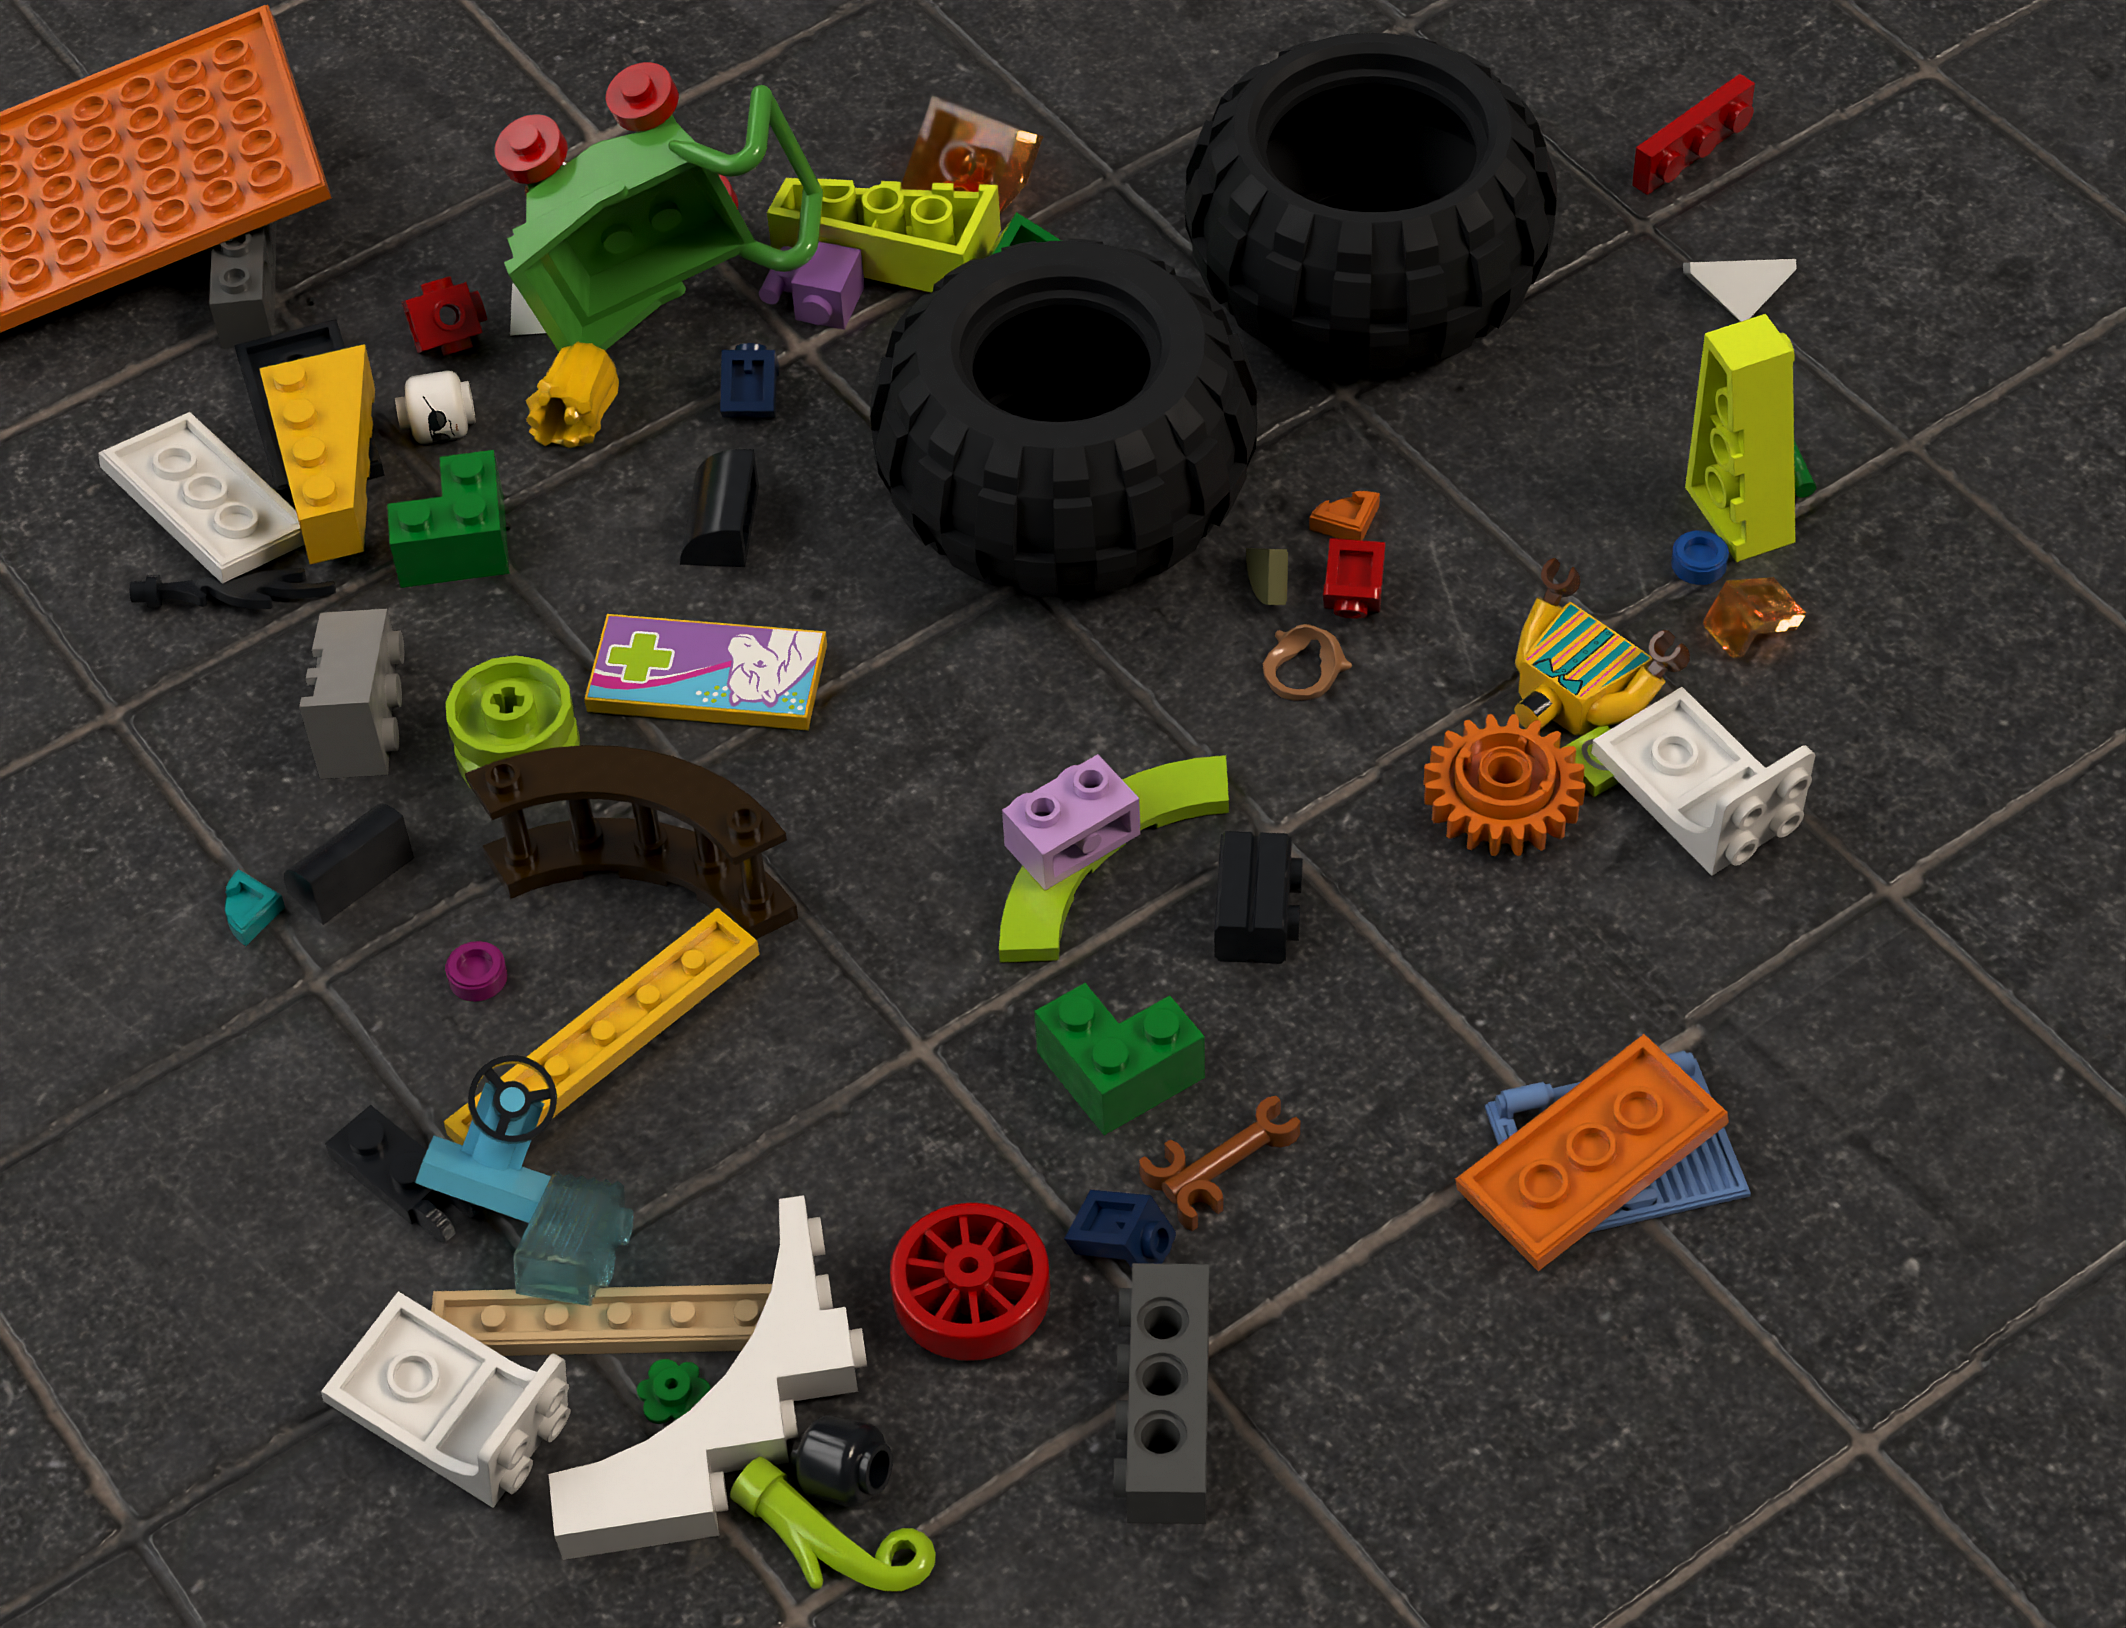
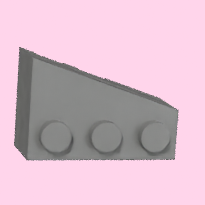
(353, 693)

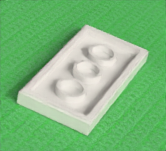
(204, 496)

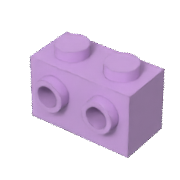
(1071, 821)

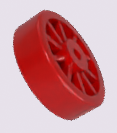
(969, 1263)

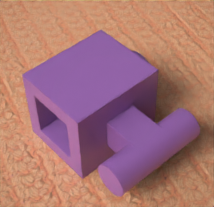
(821, 289)

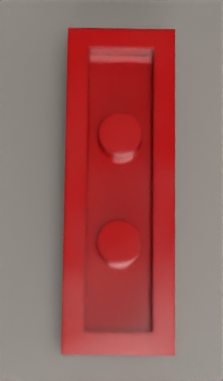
(1693, 134)

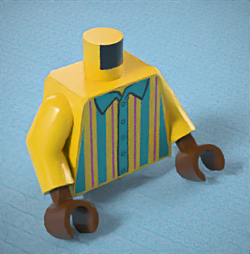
(1581, 668)

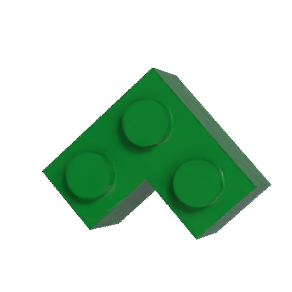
(454, 533)
(1115, 1066)

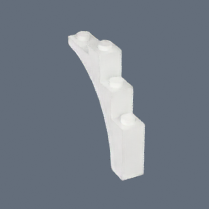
(676, 1478)

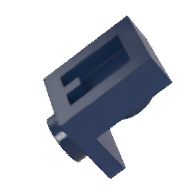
(748, 382)
(1121, 1228)

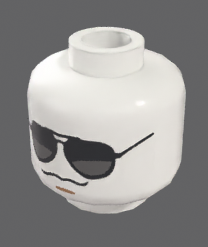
(436, 407)

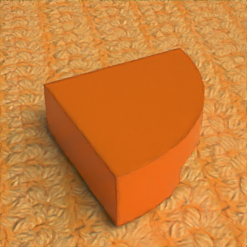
(1346, 517)

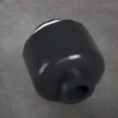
(842, 1461)

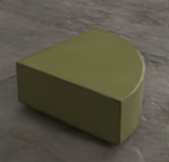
(1268, 574)

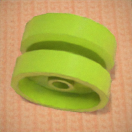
(509, 710)

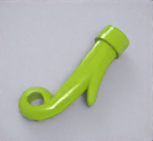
(809, 1535)

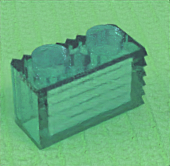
(572, 1240)

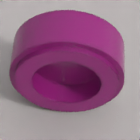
(476, 971)

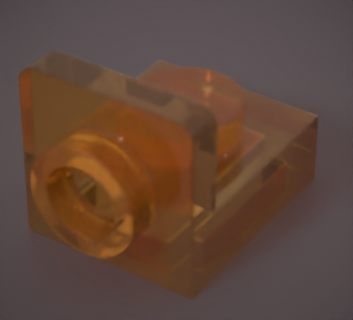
(1748, 609)

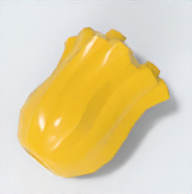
(573, 396)

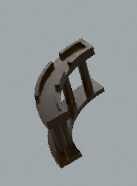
(715, 860)

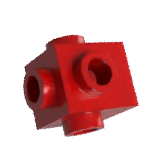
(425, 320)

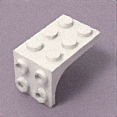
(1705, 781)
(450, 1399)

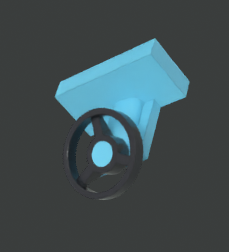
(490, 1161)

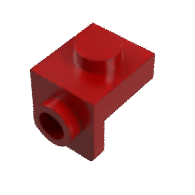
(1354, 577)

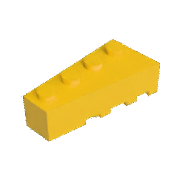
(324, 435)

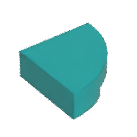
(250, 906)

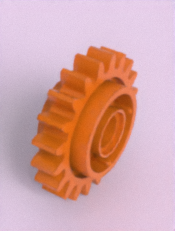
(1504, 785)

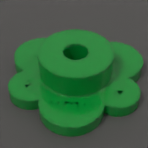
(664, 1403)

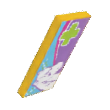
(706, 672)

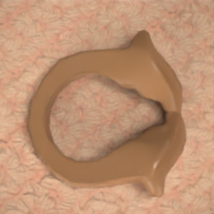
(1289, 645)

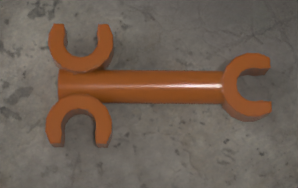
(1192, 1183)

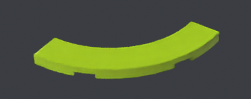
(1166, 794)

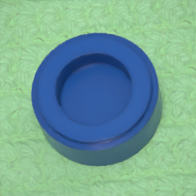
(1699, 557)

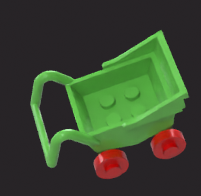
(637, 210)

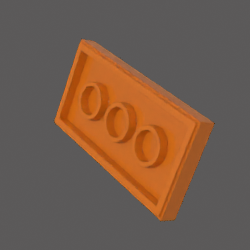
(1591, 1151)

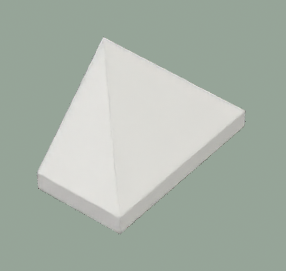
(1740, 284)

